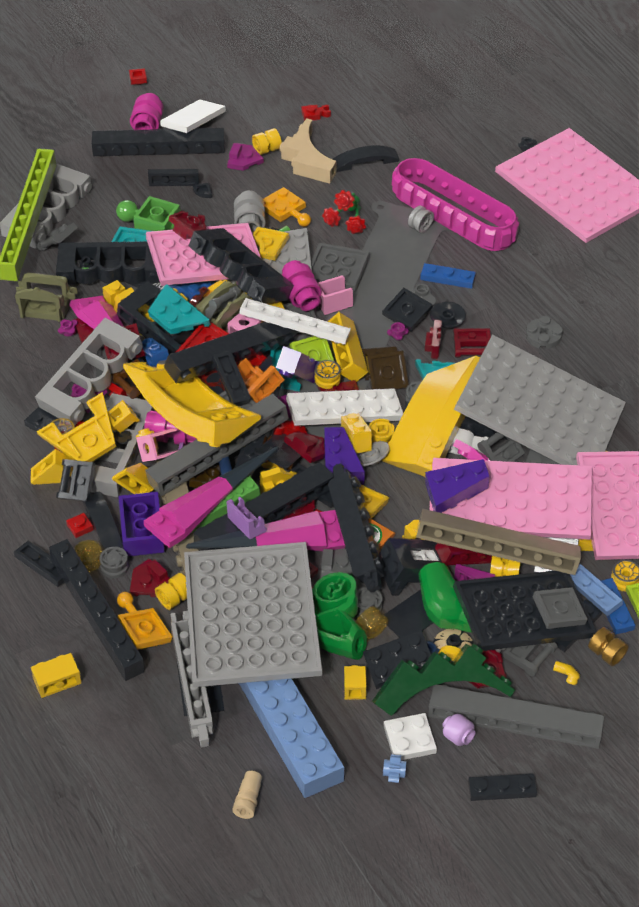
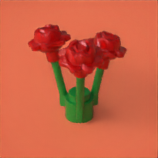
(345, 201)

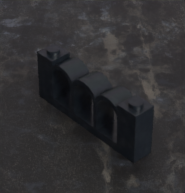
(72, 252)
(241, 265)
(136, 305)

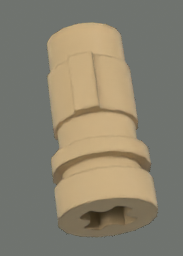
(246, 801)

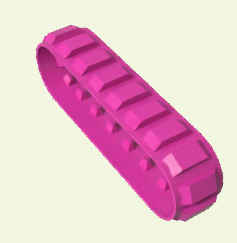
(471, 198)

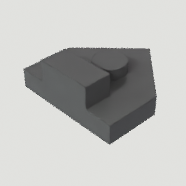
(335, 561)

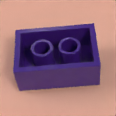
(133, 512)

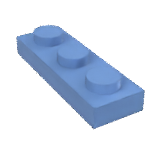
(596, 591)

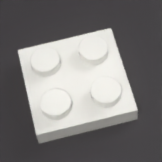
(410, 736)

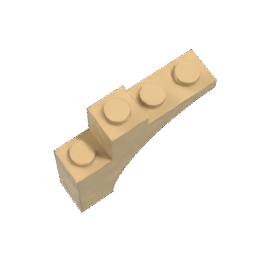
(305, 157)

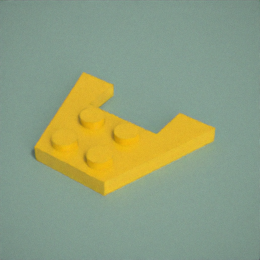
(87, 440)

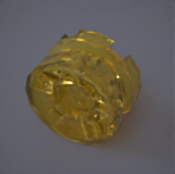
(89, 554)
(372, 622)

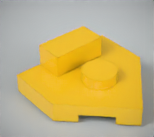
(272, 477)

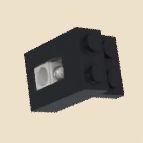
(404, 561)

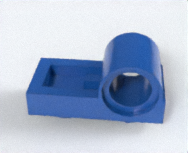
(154, 352)

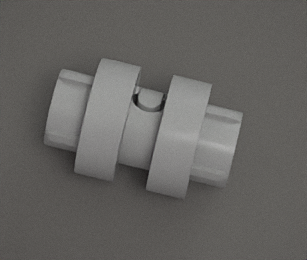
(249, 209)

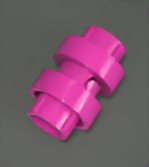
(146, 112)
(306, 289)
(156, 423)

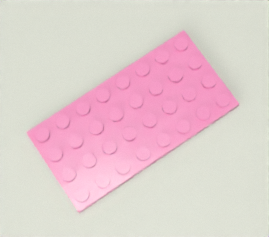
(530, 498)

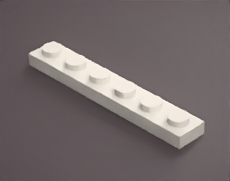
(295, 321)

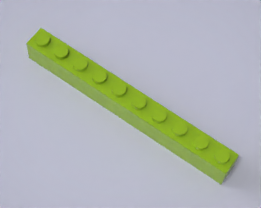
(27, 215)

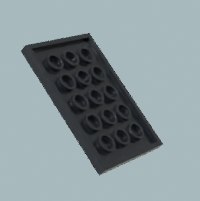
(506, 615)

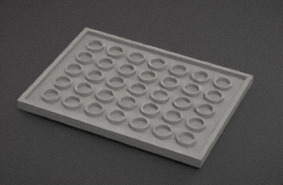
(538, 404)
(251, 614)

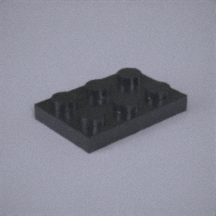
(385, 657)

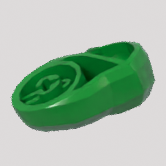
(440, 598)
(335, 610)

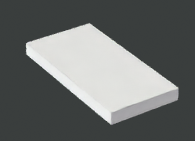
(192, 116)

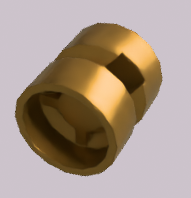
(608, 646)

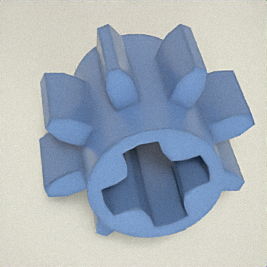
(394, 768)

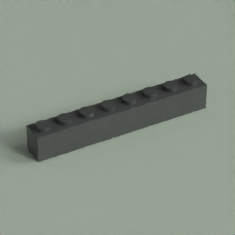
(199, 455)
(518, 716)

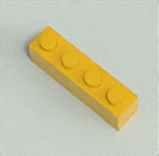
(349, 355)

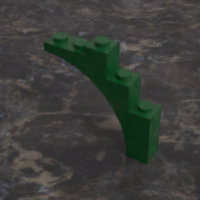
(466, 666)

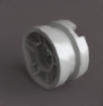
(420, 219)

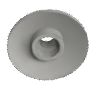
(379, 451)

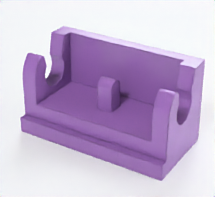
(245, 519)

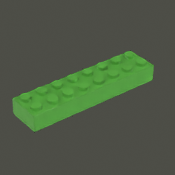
(246, 490)

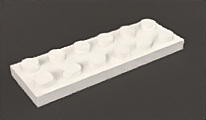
(329, 406)

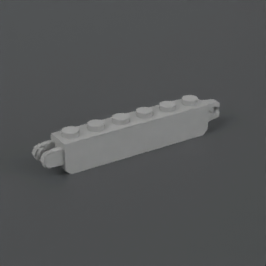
(195, 697)

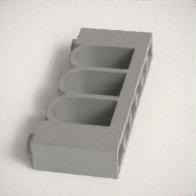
(66, 180)
(73, 408)
(124, 457)

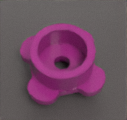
(67, 327)
(397, 331)

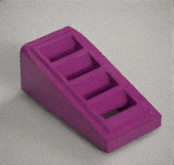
(470, 573)

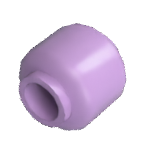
(458, 729)

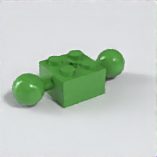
(151, 216)

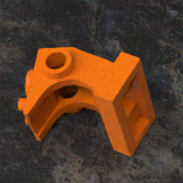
(255, 378)

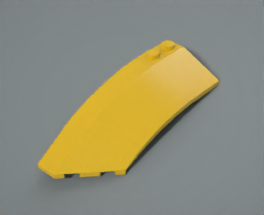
(191, 405)
(430, 419)

